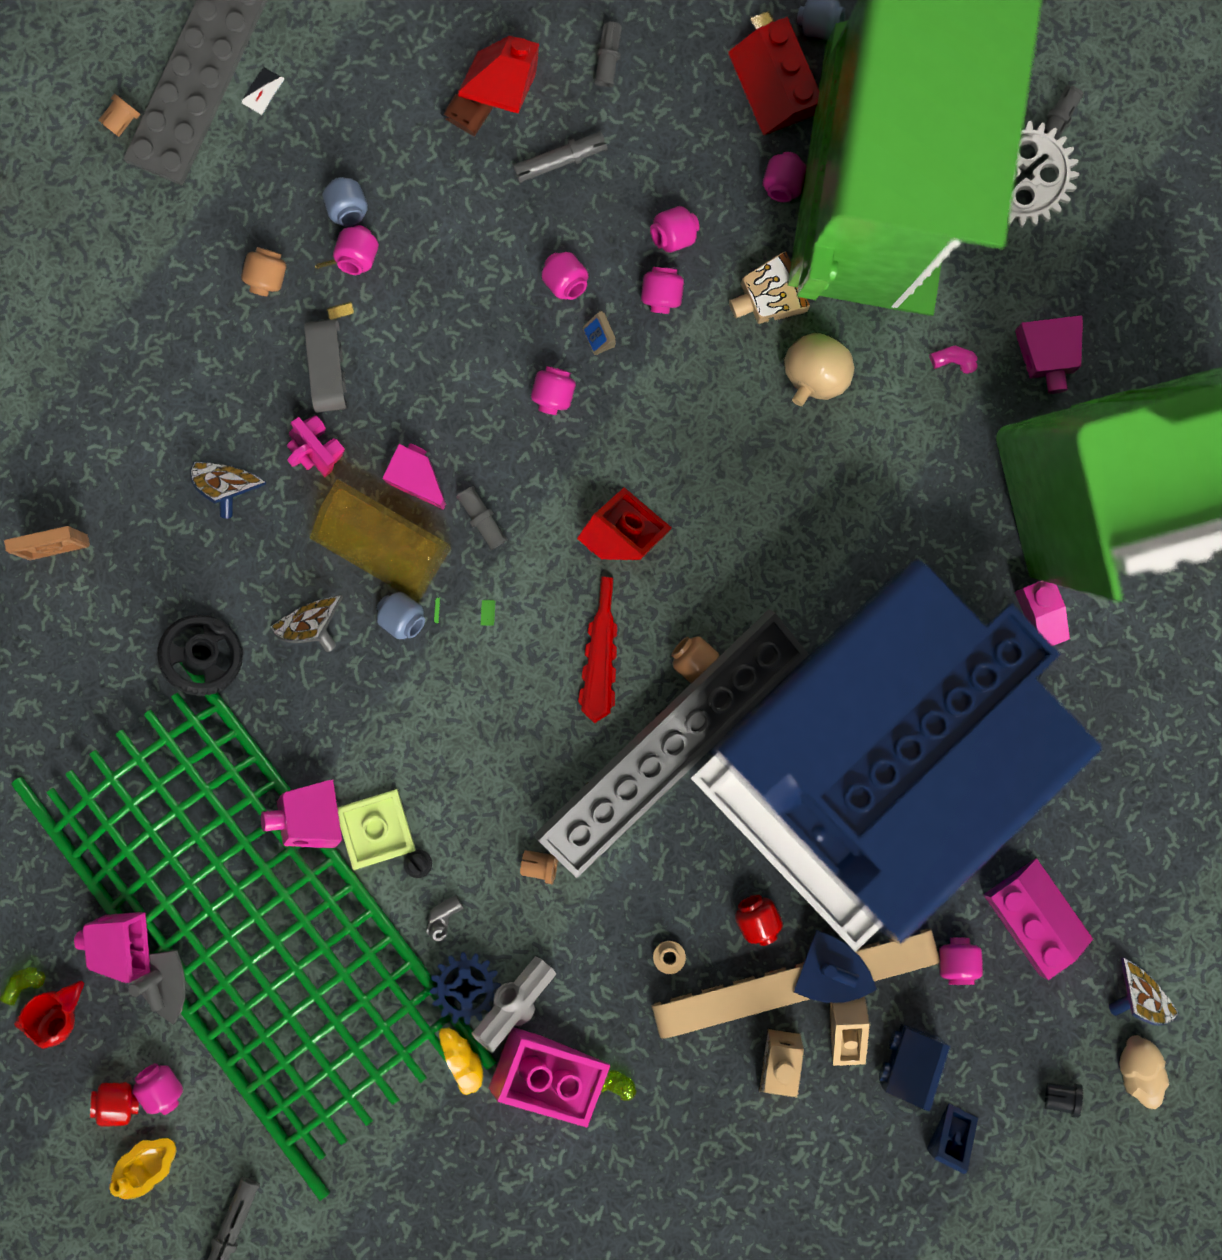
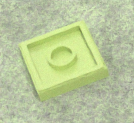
(375, 829)

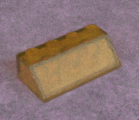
(378, 540)

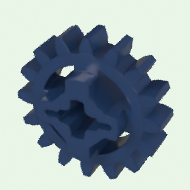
(465, 1002)

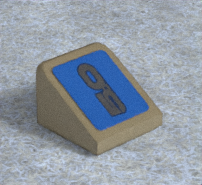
(599, 333)

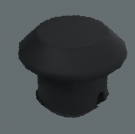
(417, 863)

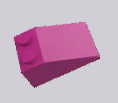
(548, 1078)

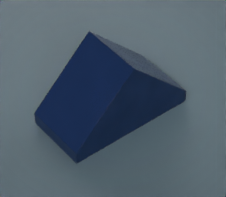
(954, 1138)

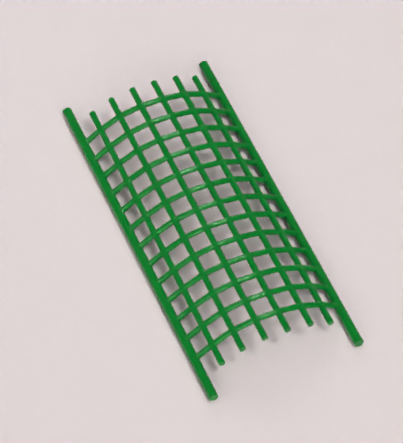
(189, 1012)

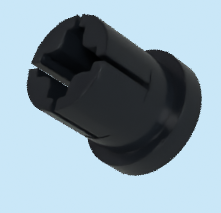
(1064, 1098)

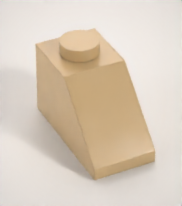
(849, 1032)

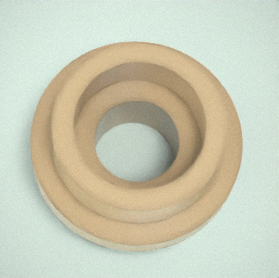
(669, 946)

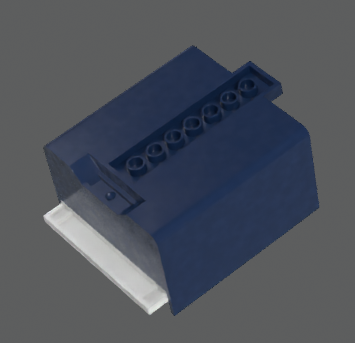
(898, 756)

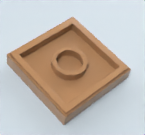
(47, 543)

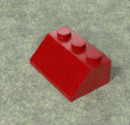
(775, 76)

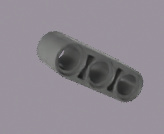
(324, 365)

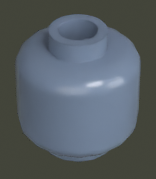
(820, 17)
(345, 201)
(400, 615)

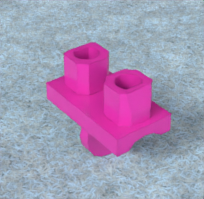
(309, 450)

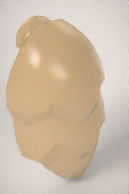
(1144, 1071)

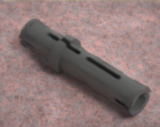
(561, 156)
(246, 1191)

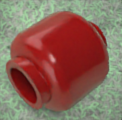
(758, 920)
(113, 1104)

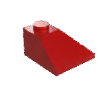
(502, 74)
(623, 529)

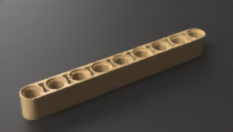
(776, 989)

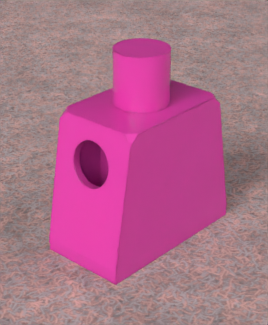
(1052, 349)
(306, 817)
(116, 946)

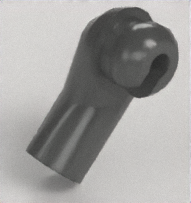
(439, 918)

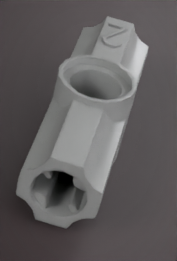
(513, 1004)

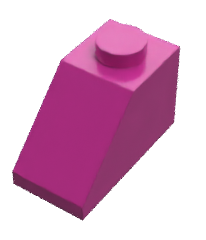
(414, 474)
(1045, 610)

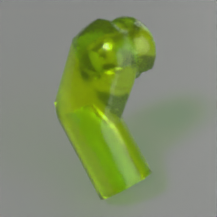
(21, 980)
(620, 1085)

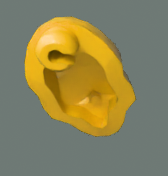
(462, 1061)
(142, 1168)

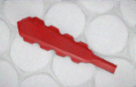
(599, 673)

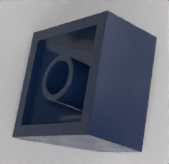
(914, 1066)

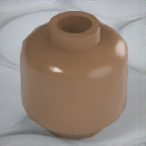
(263, 271)
(693, 657)

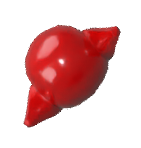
(50, 1016)

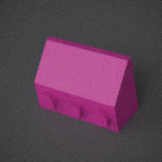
(1039, 919)

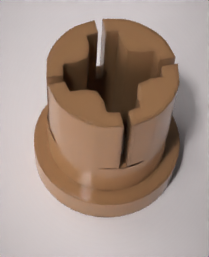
(118, 115)
(539, 866)

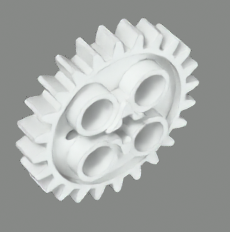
(1044, 194)

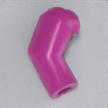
(957, 355)

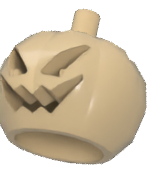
(818, 367)

